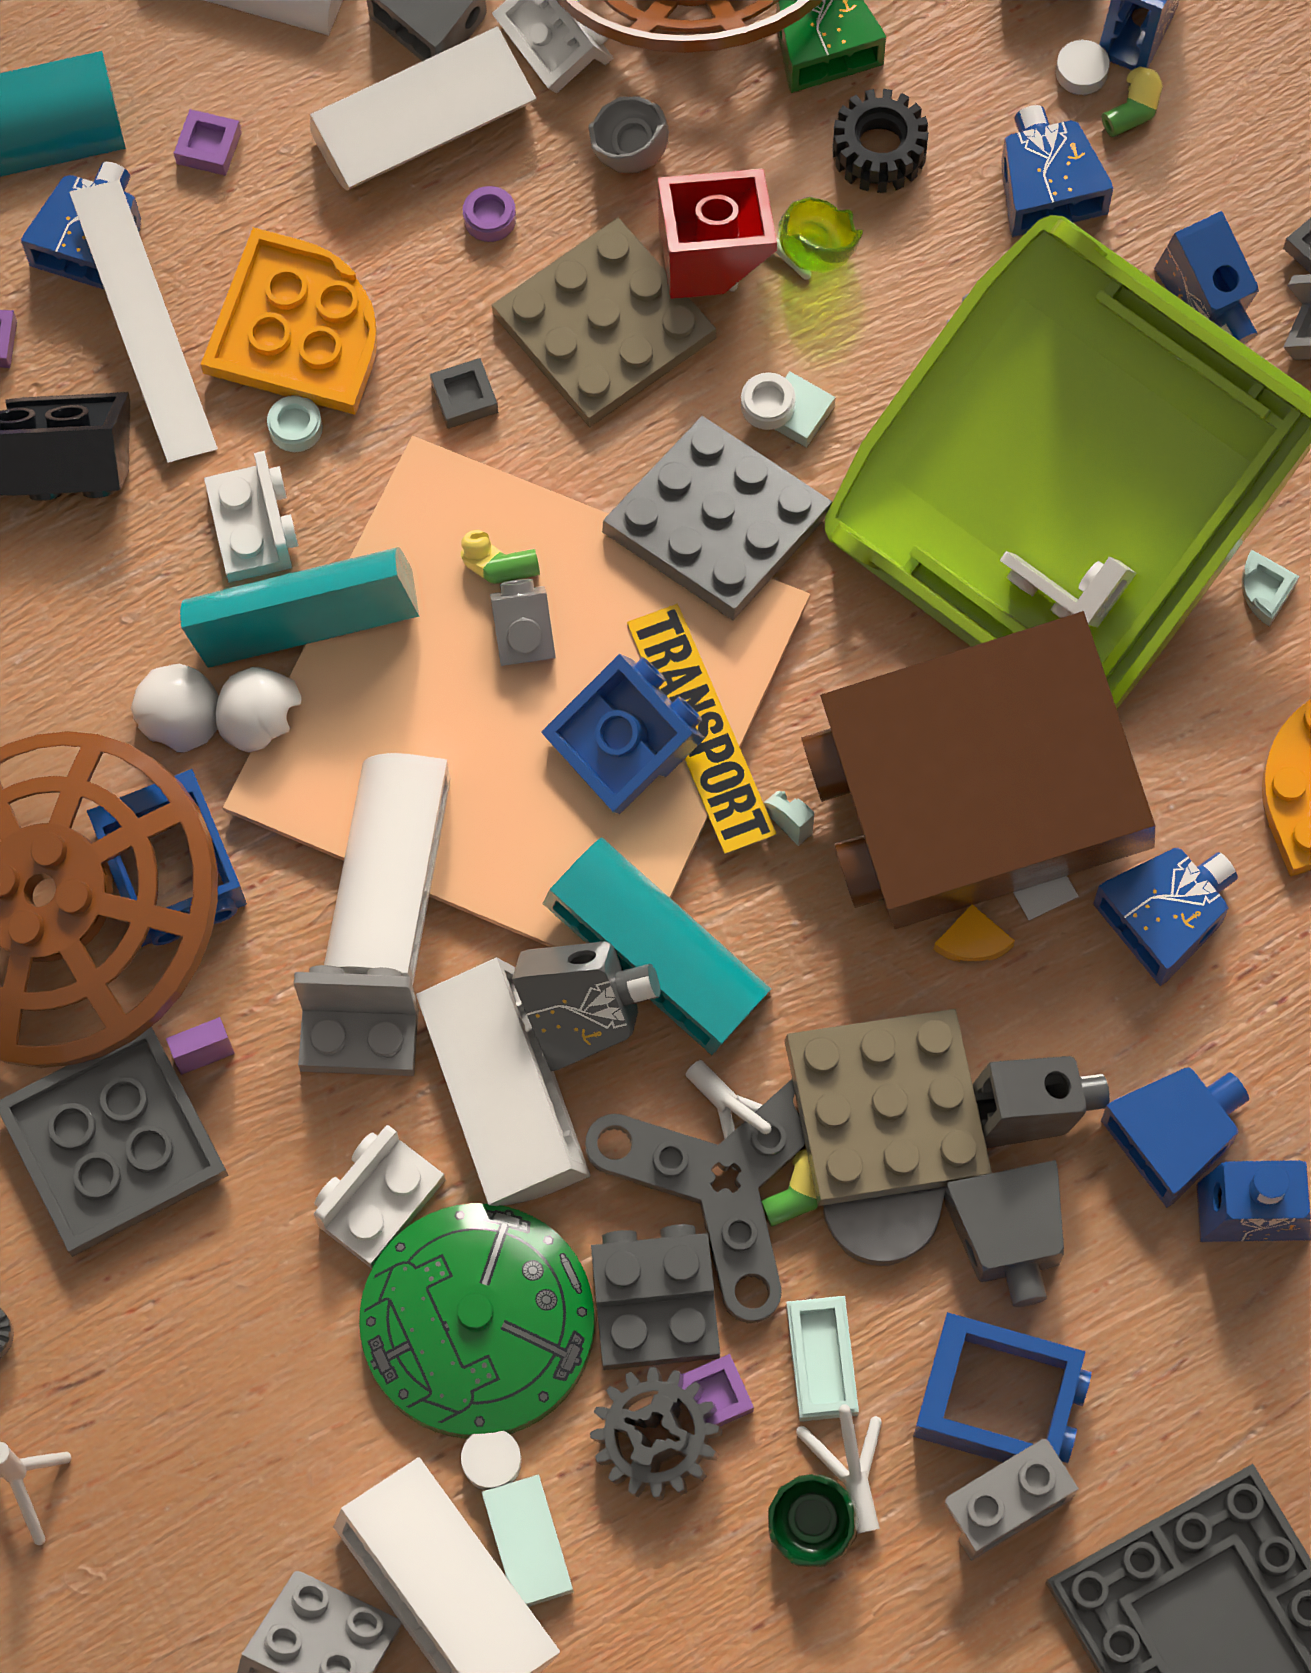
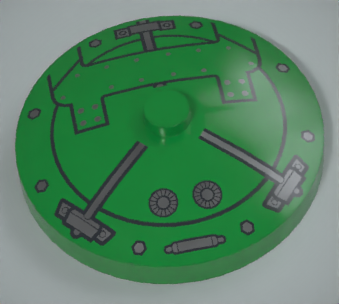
(477, 1320)

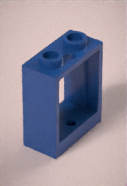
(150, 799)
(957, 1329)

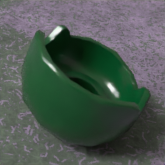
(812, 1521)

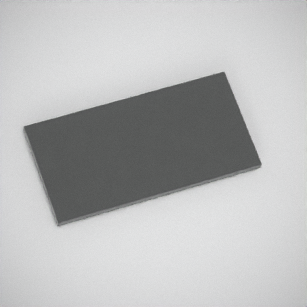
(1197, 1589)

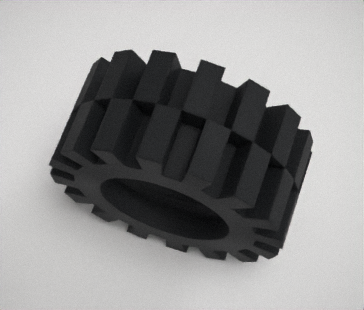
(880, 114)

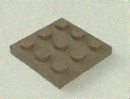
(603, 322)
(886, 1106)

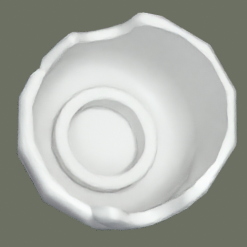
(176, 707)
(255, 707)

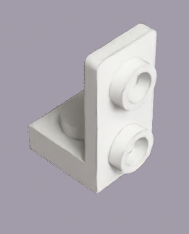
(1100, 587)

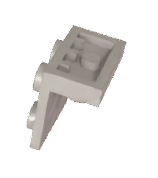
(357, 1021)
(319, 1632)

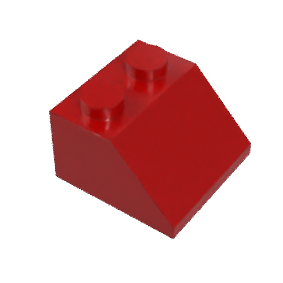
(714, 230)

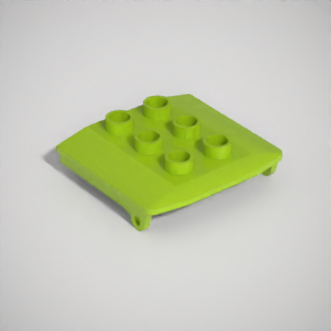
(1071, 426)

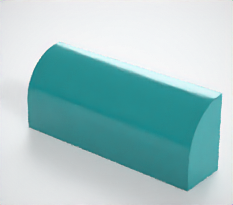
(57, 114)
(300, 607)
(698, 977)

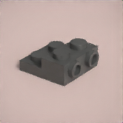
(655, 1298)

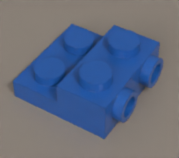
(624, 731)

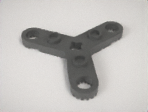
(684, 1169)

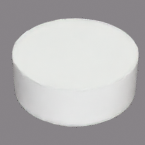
(1082, 67)
(768, 401)
(491, 1459)

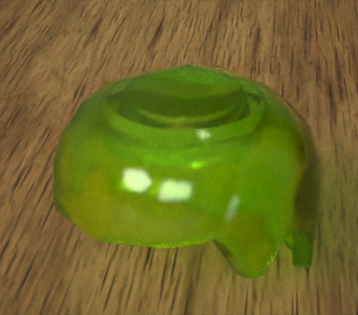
(818, 235)

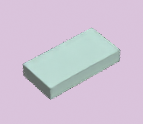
(821, 1357)
(527, 1540)

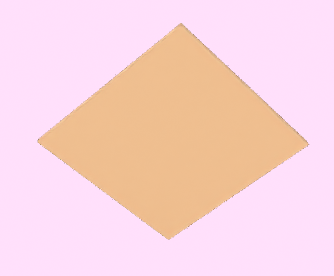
(440, 692)

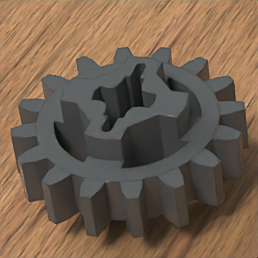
(664, 1407)

